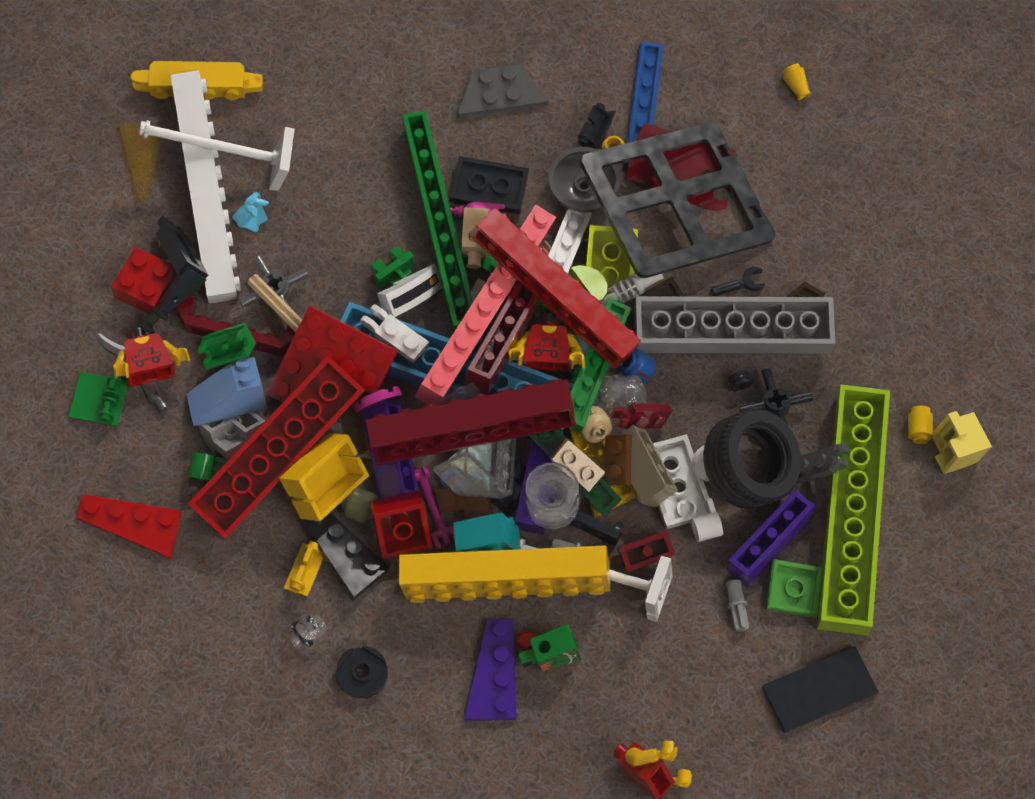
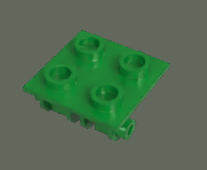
(99, 399)

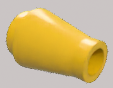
(796, 80)

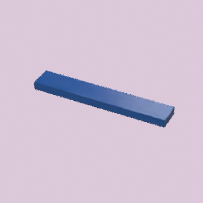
(645, 88)

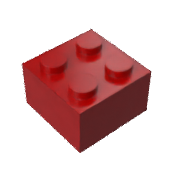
(143, 280)
(401, 524)

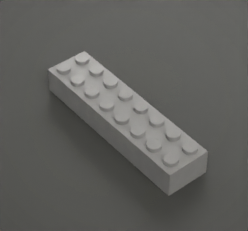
(735, 325)

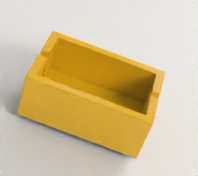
(323, 477)

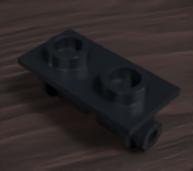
(601, 120)

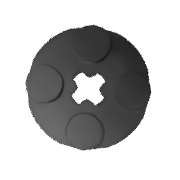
(365, 686)

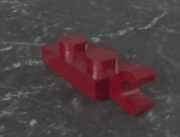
(642, 415)

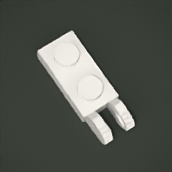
(396, 334)

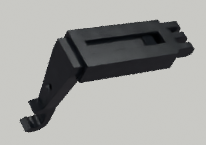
(186, 264)

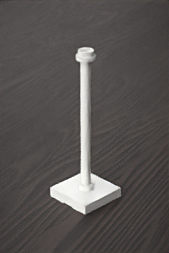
(278, 158)
(655, 588)

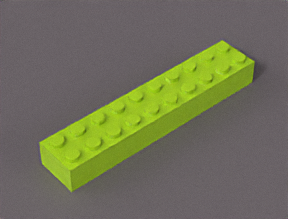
(854, 512)

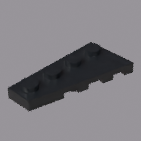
(351, 559)

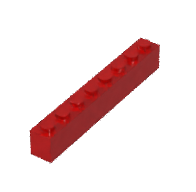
(555, 288)

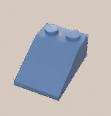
(227, 393)

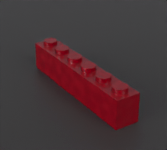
(501, 338)

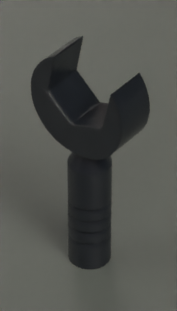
(737, 284)

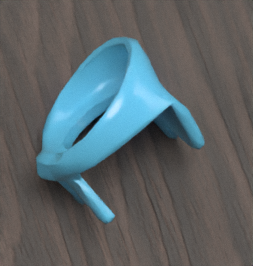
(251, 213)

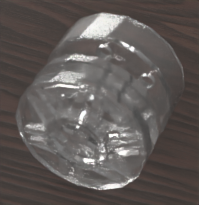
(549, 483)

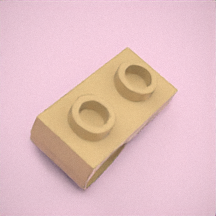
(584, 468)

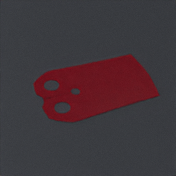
(685, 164)

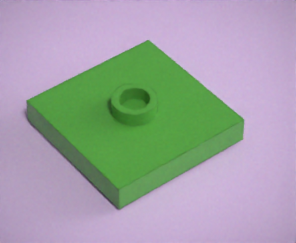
(794, 588)

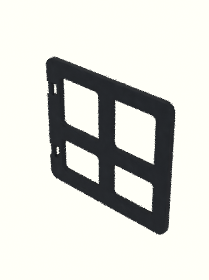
(676, 194)

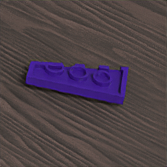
(494, 679)

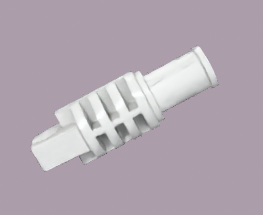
(630, 288)

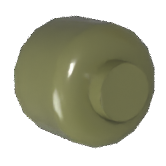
(357, 505)

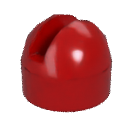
(523, 639)

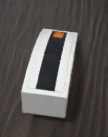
(410, 291)

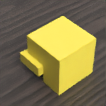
(960, 442)

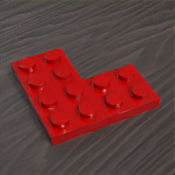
(322, 336)

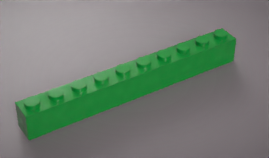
(437, 216)

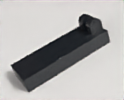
(598, 528)

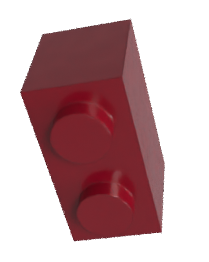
(645, 551)

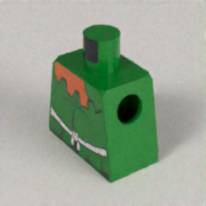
(561, 649)

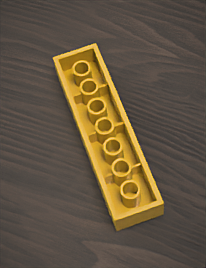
(504, 573)

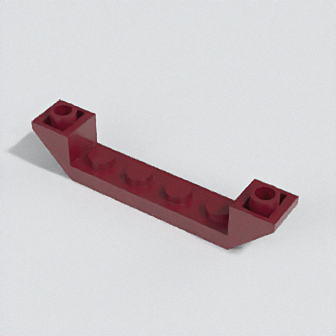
(201, 326)

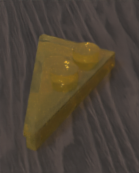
(141, 155)

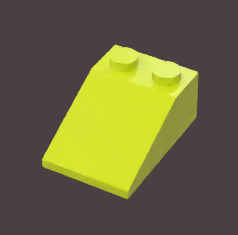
(607, 254)

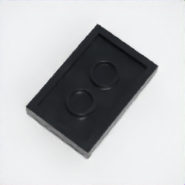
(489, 183)

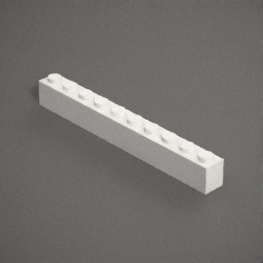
(204, 188)

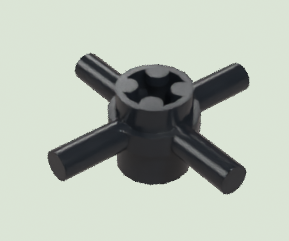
(777, 394)

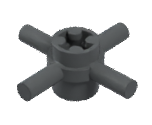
(272, 279)

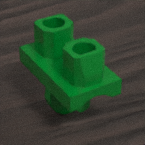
(395, 271)

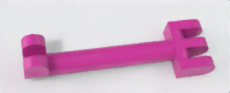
(442, 531)

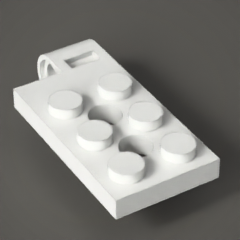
(693, 503)

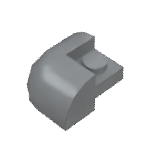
(230, 434)

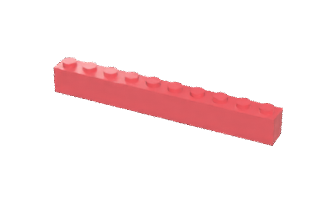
(478, 318)

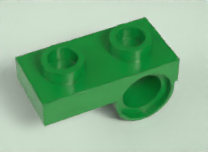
(204, 466)

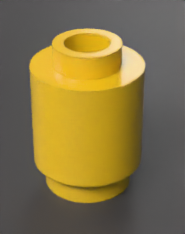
(920, 424)

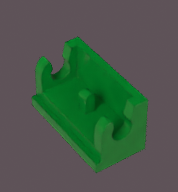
(226, 345)

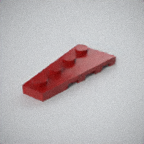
(139, 523)

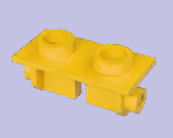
(305, 569)

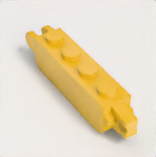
(222, 79)

